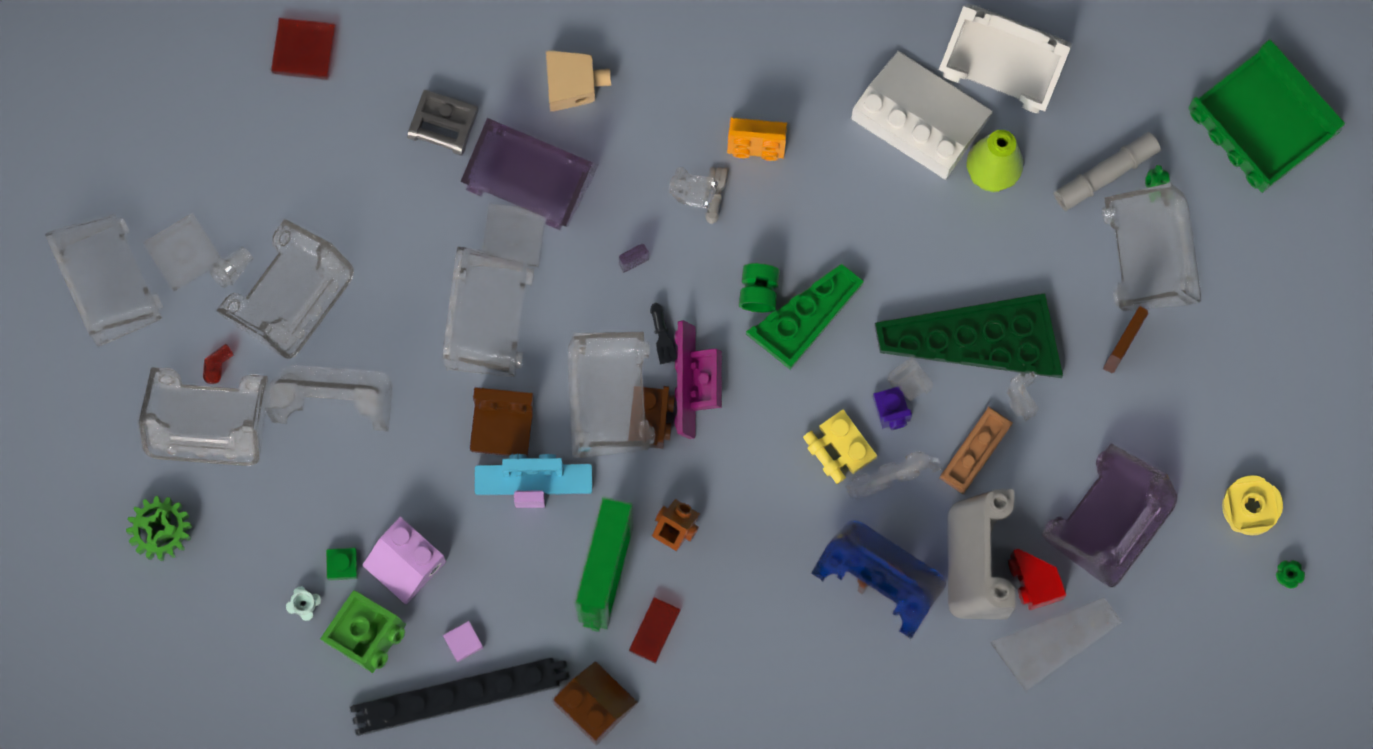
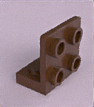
(501, 422)

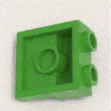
(364, 632)

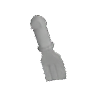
(720, 176)

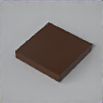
(1126, 339)

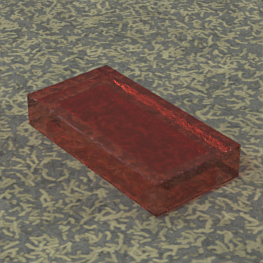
(654, 630)

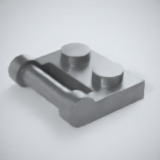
(444, 113)

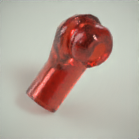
(213, 364)

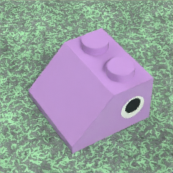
(403, 560)

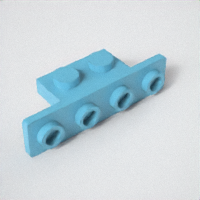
(535, 474)

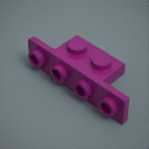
(697, 379)

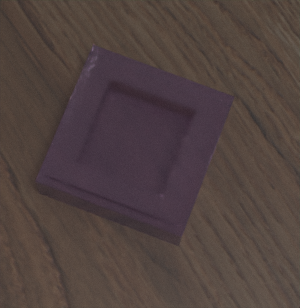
(633, 257)

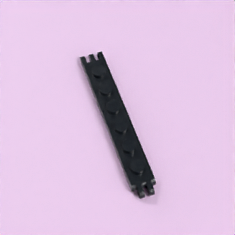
(458, 695)

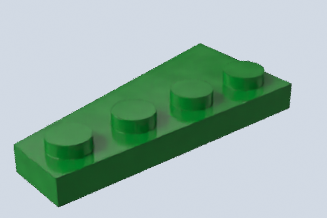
(801, 321)

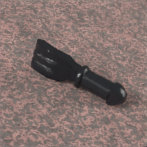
(664, 344)

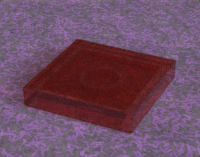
(303, 49)

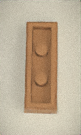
(976, 450)

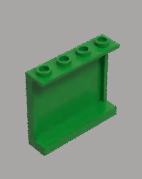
(1266, 117)

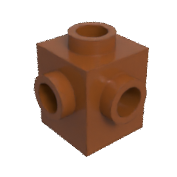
(676, 524)

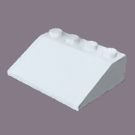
(920, 114)

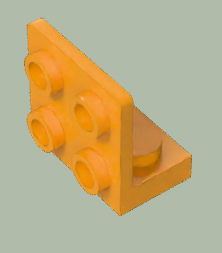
(756, 138)

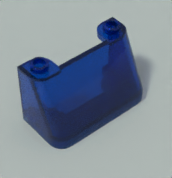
(884, 568)

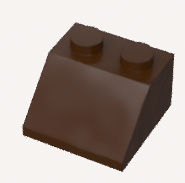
(594, 702)

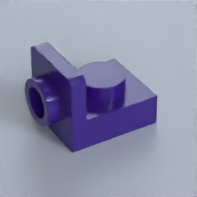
(892, 408)

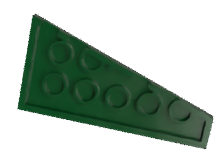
(991, 335)

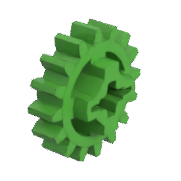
(154, 539)

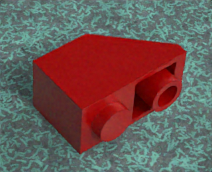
(1037, 578)

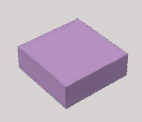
(529, 499)
(463, 641)

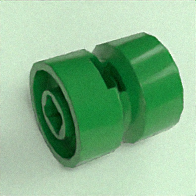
(759, 288)

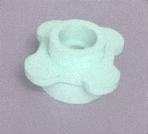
(300, 595)

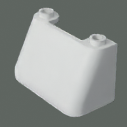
(1005, 56)

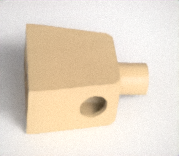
(573, 79)

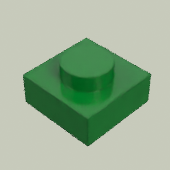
(341, 564)

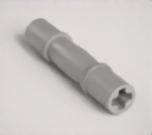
(1107, 171)

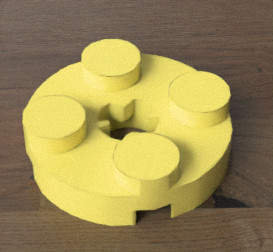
(1264, 517)

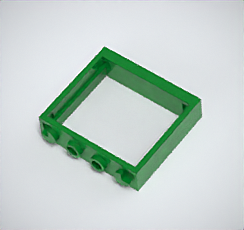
(604, 564)

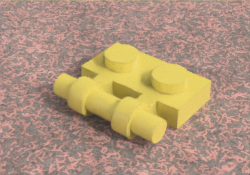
(846, 441)

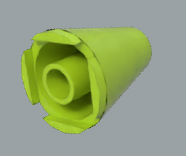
(995, 161)

